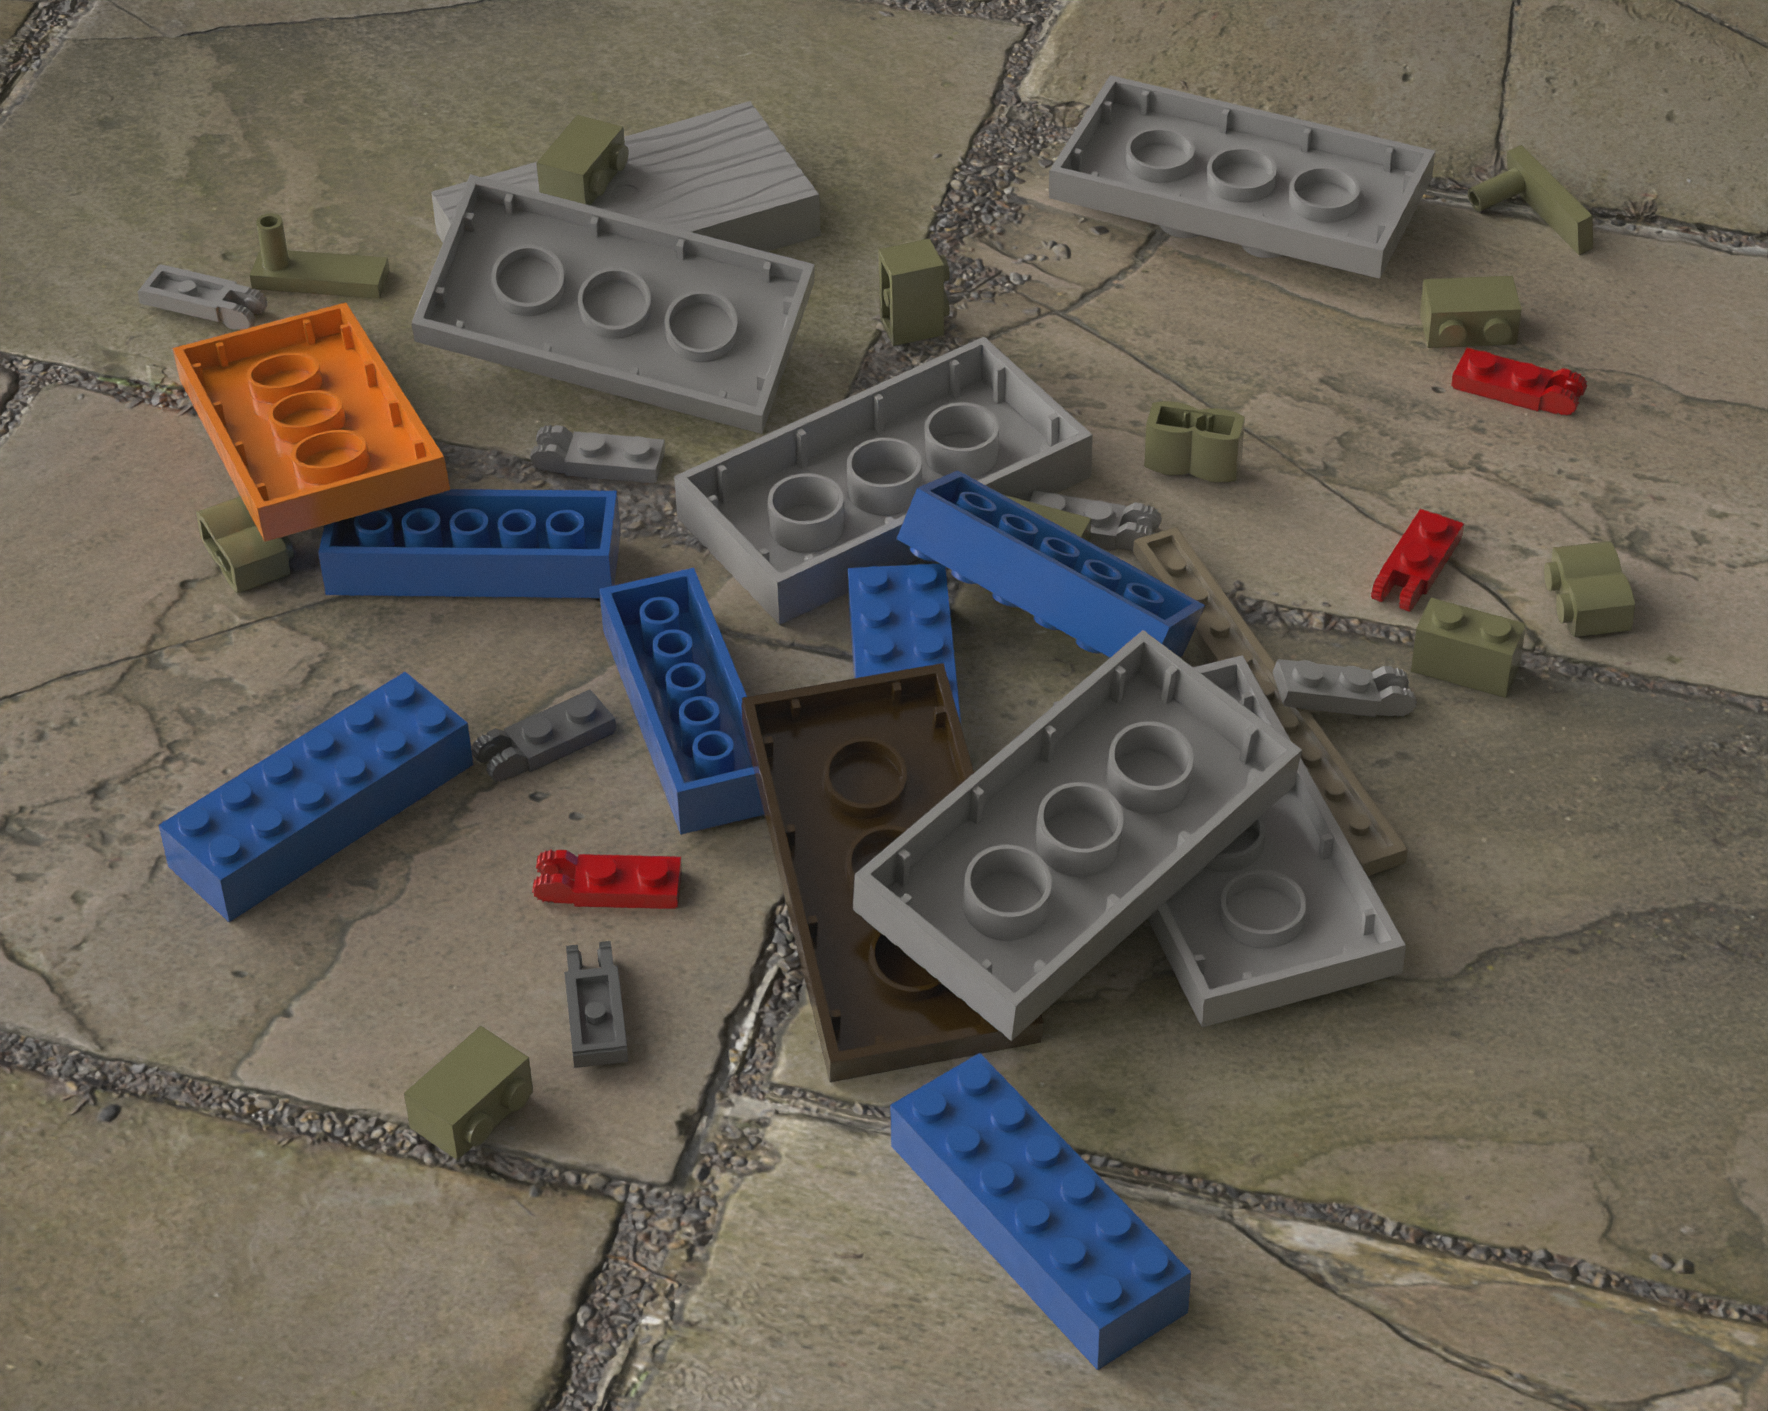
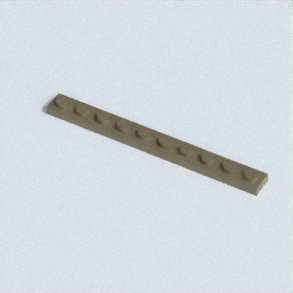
(1225, 635)

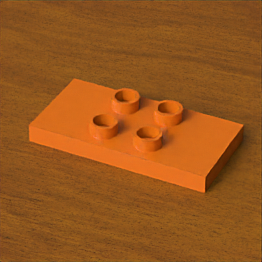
(309, 421)

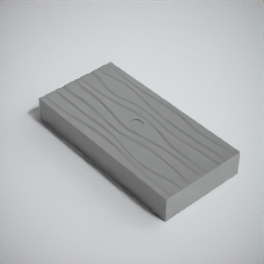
(700, 175)
(839, 482)
(1075, 833)

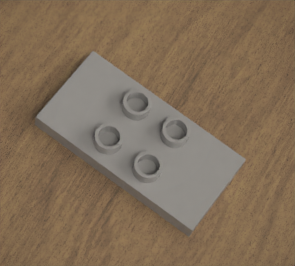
(1242, 176)
(614, 303)
(1280, 906)

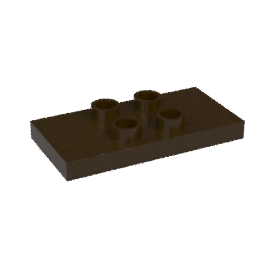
(838, 783)

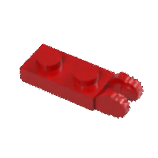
(1518, 382)
(1418, 558)
(608, 880)

